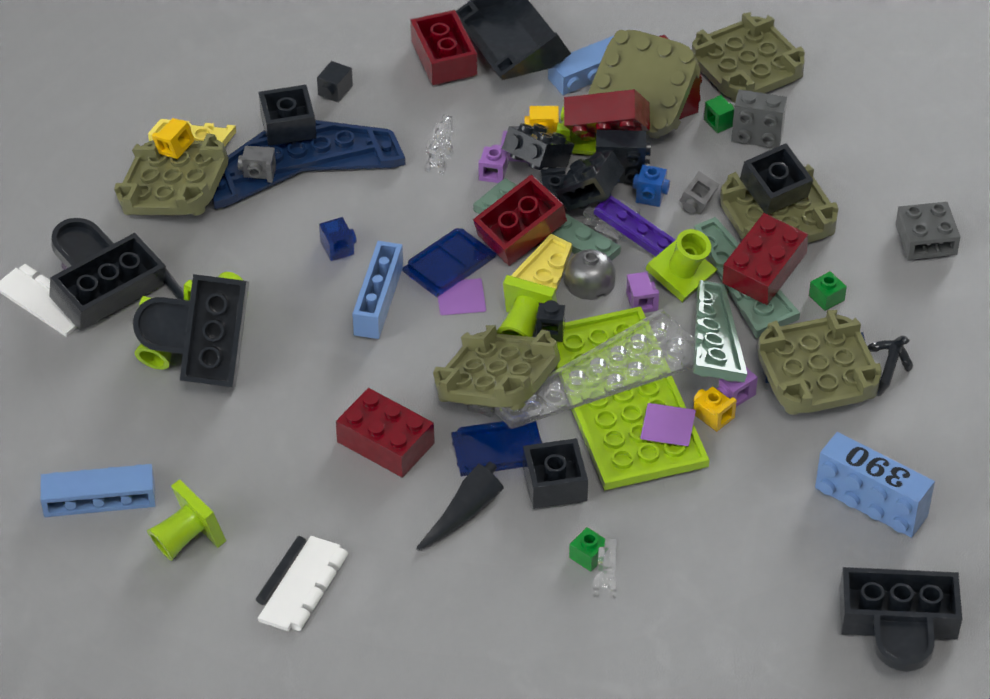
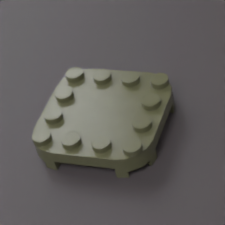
(748, 56)
(653, 67)
(172, 185)
(811, 215)
(818, 363)
(497, 369)

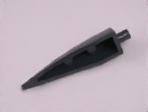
(472, 496)

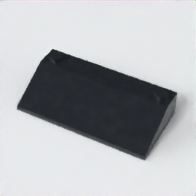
(512, 36)

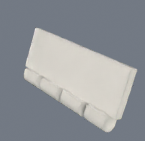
(31, 293)
(303, 585)

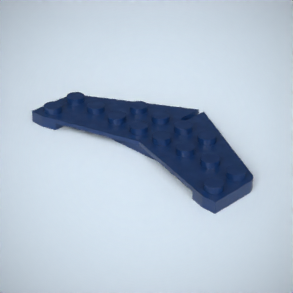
(334, 148)

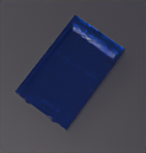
(448, 261)
(492, 443)

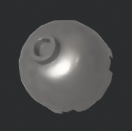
(590, 274)

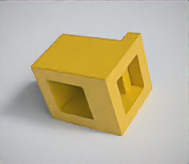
(544, 115)
(173, 138)
(714, 408)

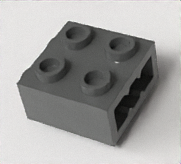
(759, 119)
(927, 230)

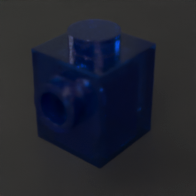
(337, 238)

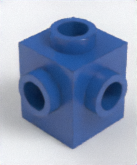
(651, 185)

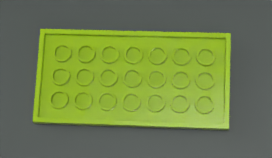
(615, 423)

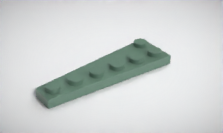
(572, 231)
(754, 312)
(716, 339)

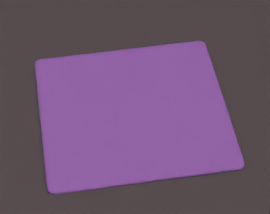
(463, 298)
(668, 424)

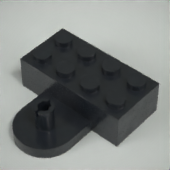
(99, 272)
(202, 329)
(901, 611)

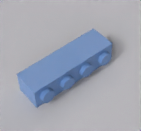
(578, 68)
(378, 289)
(97, 490)

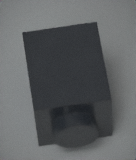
(334, 81)

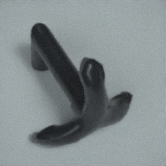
(895, 350)

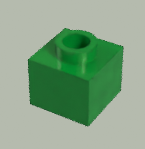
(719, 114)
(827, 290)
(585, 548)

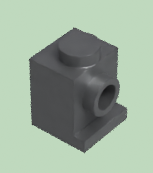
(258, 162)
(698, 193)

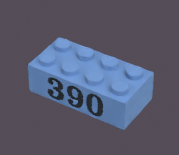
(874, 484)

